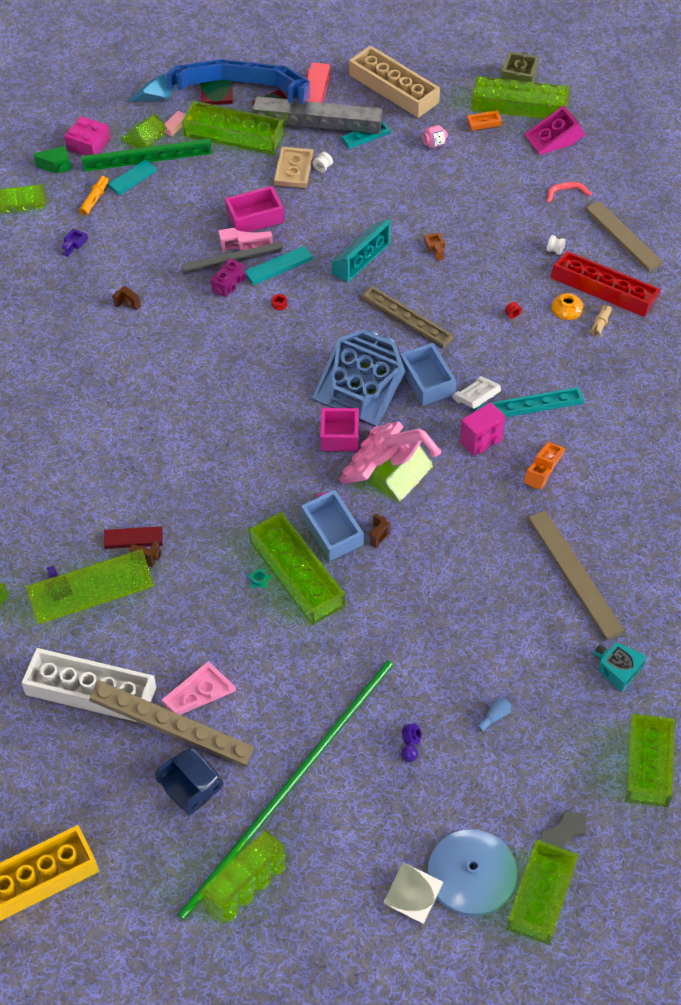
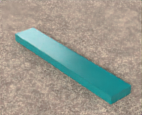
(538, 402)

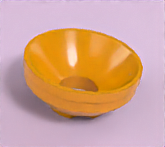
(567, 311)

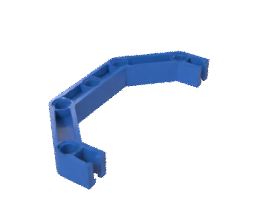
(223, 69)

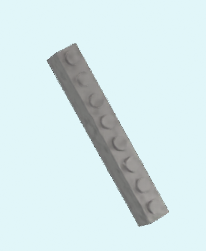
(321, 115)

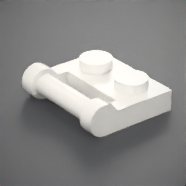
(477, 392)

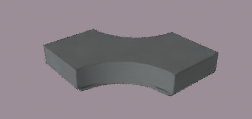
(570, 827)

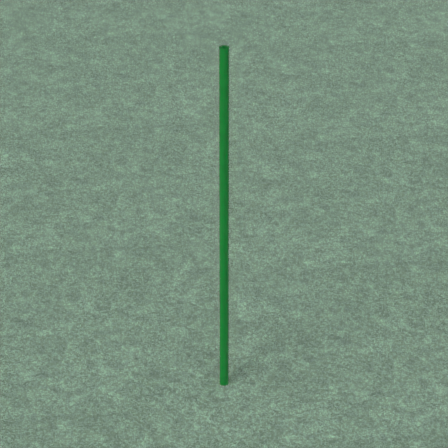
(246, 837)

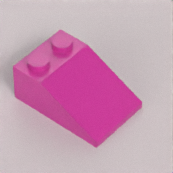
(555, 132)

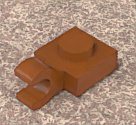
(435, 243)

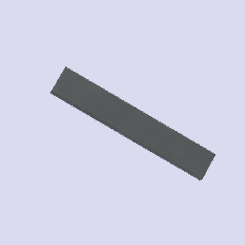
(237, 256)

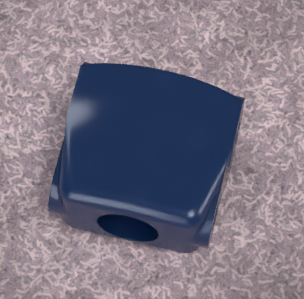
(189, 780)

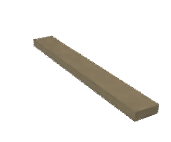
(576, 575)

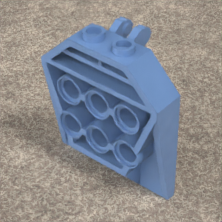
(366, 348)

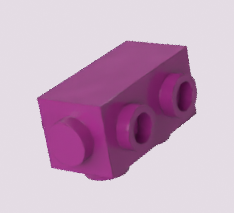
(228, 278)

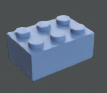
(428, 374)
(332, 525)

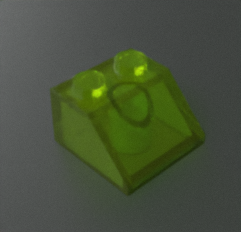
(145, 132)

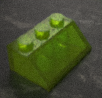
(22, 198)
(401, 479)

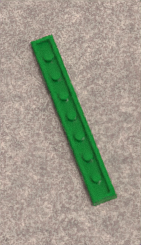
(151, 154)

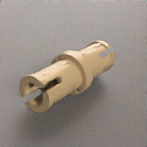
(600, 320)

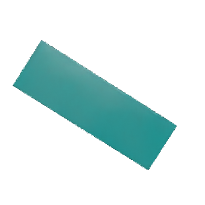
(358, 138)
(132, 177)

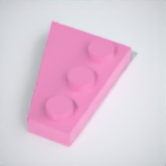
(199, 689)

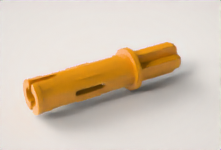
(96, 192)

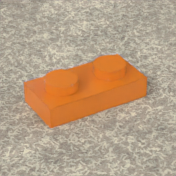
(484, 120)

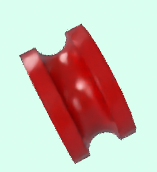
(279, 297)
(513, 310)

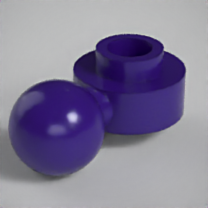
(411, 736)

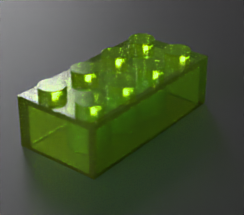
(650, 760)
(244, 877)
(542, 892)

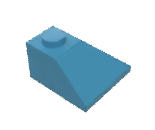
(153, 90)

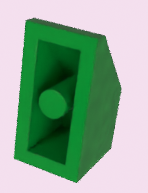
(53, 160)

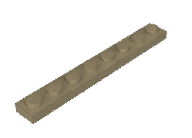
(171, 723)

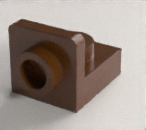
(127, 297)
(380, 530)
(151, 555)

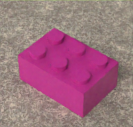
(255, 210)

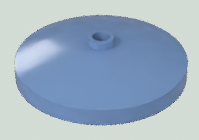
(477, 890)

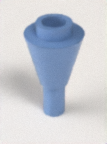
(498, 710)

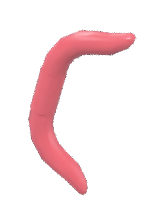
(567, 185)

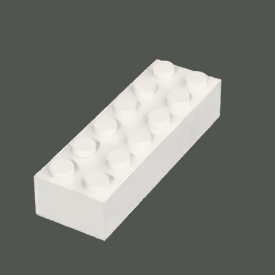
(73, 679)

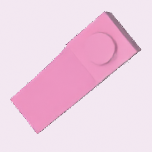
(235, 239)

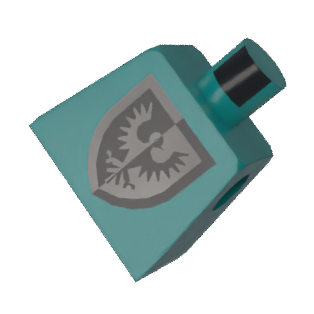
(619, 664)

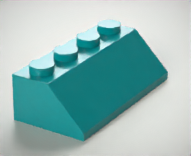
(362, 251)

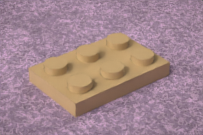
(294, 167)

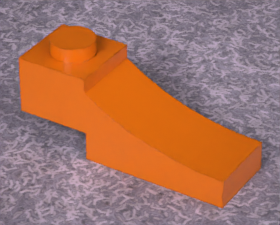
(543, 465)

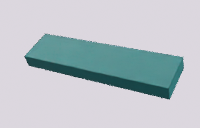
(278, 265)

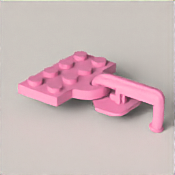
(386, 444)

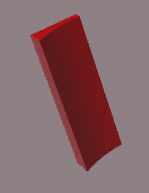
(605, 283)

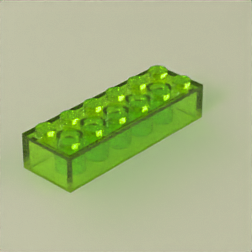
(518, 97)
(233, 127)
(297, 568)
(89, 586)

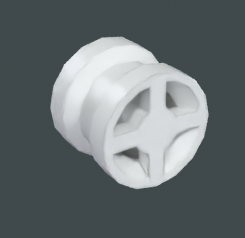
(322, 162)
(556, 245)

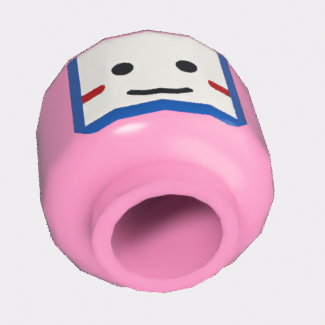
(434, 136)

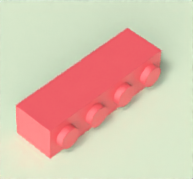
(319, 77)

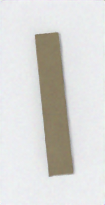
(624, 236)
(407, 317)

